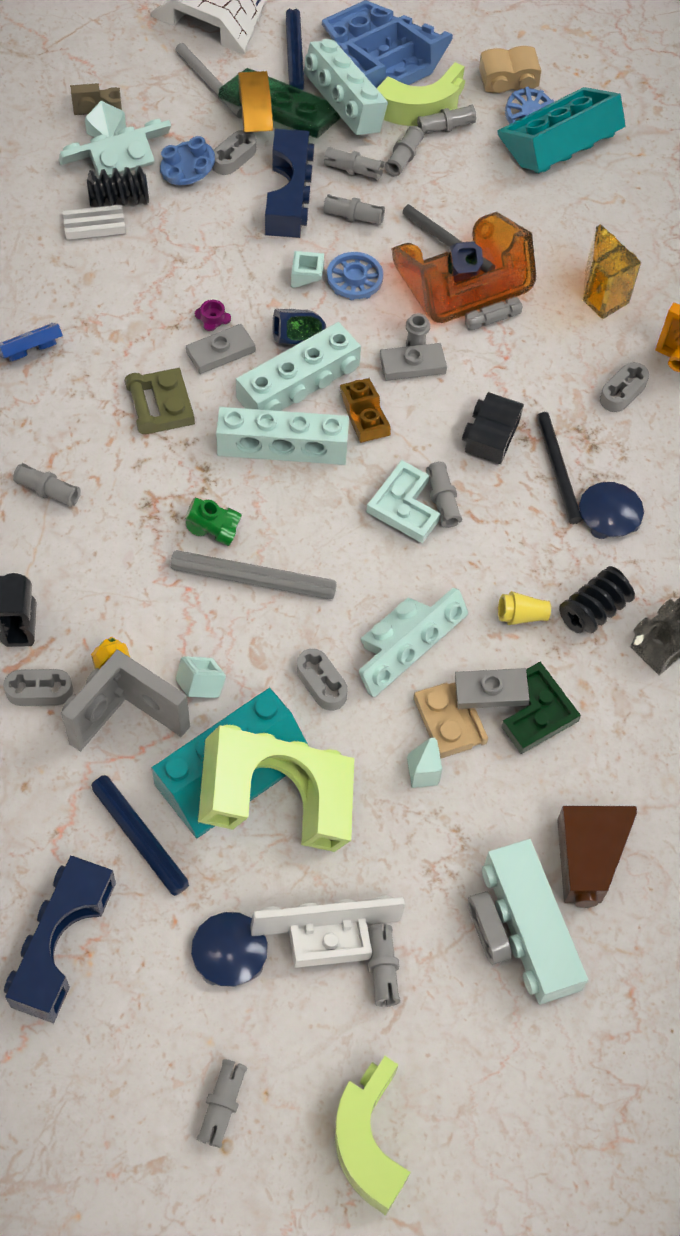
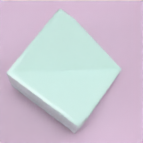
(105, 120)
(306, 268)
(200, 677)
(425, 764)

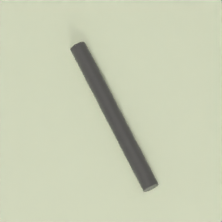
(438, 232)

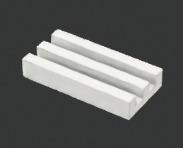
(94, 222)

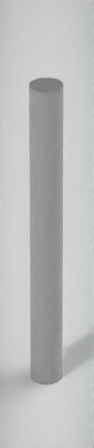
(205, 75)

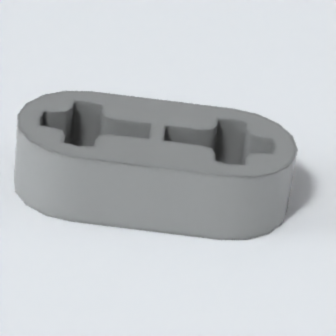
(237, 154)
(629, 390)
(327, 674)
(38, 687)
(489, 928)

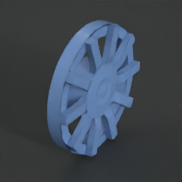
(527, 106)
(355, 275)

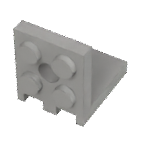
(112, 685)

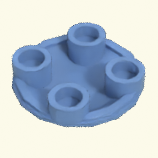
(187, 161)

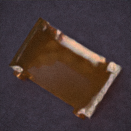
(444, 300)

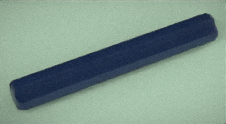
(294, 48)
(140, 835)

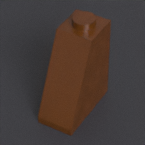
(591, 849)

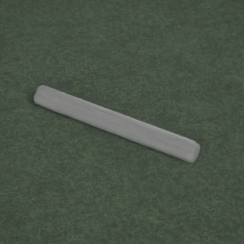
(253, 574)

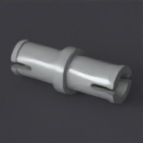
(447, 119)
(404, 151)
(353, 163)
(354, 209)
(46, 484)
(443, 494)
(383, 965)
(222, 1103)

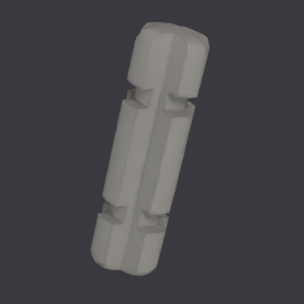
(493, 313)

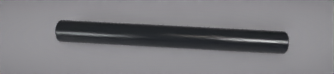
(559, 468)

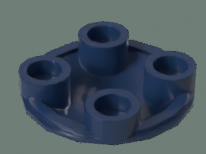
(611, 510)
(227, 951)

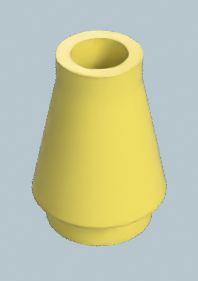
(519, 609)

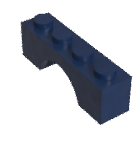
(285, 206)
(79, 894)

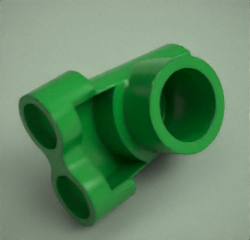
(208, 517)

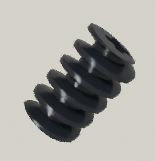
(117, 186)
(597, 601)

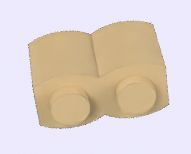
(509, 69)

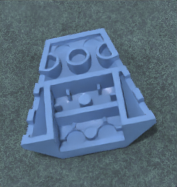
(386, 44)

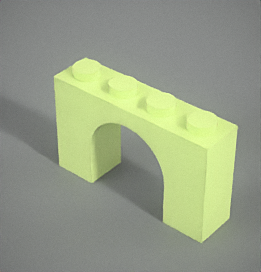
(320, 775)

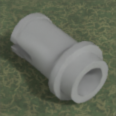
(417, 328)

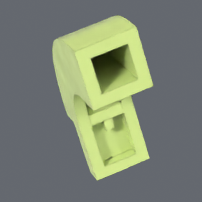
(410, 102)
(362, 1161)

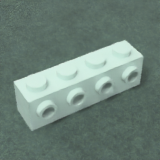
(345, 87)
(299, 370)
(534, 922)

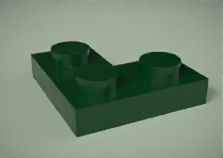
(545, 715)

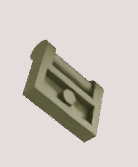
(170, 399)

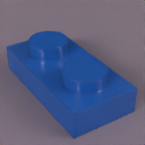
(42, 337)

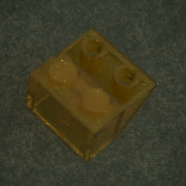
(609, 274)

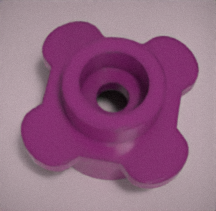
(212, 314)

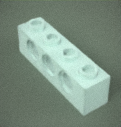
(282, 435)

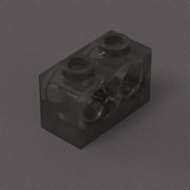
(664, 628)

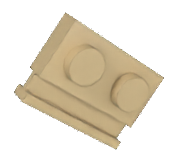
(451, 727)

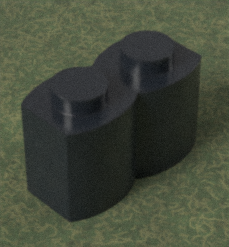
(493, 427)
(17, 611)

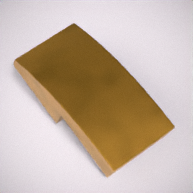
(255, 101)
(364, 410)

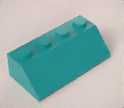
(563, 128)
(180, 773)

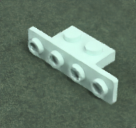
(123, 150)
(406, 636)

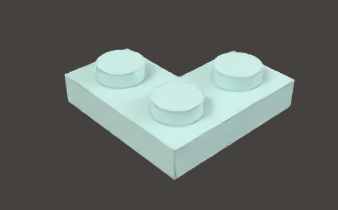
(397, 503)

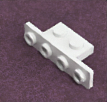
(328, 931)

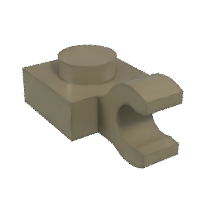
(87, 96)

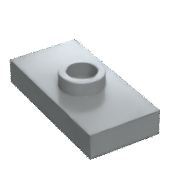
(220, 348)
(413, 361)
(491, 688)

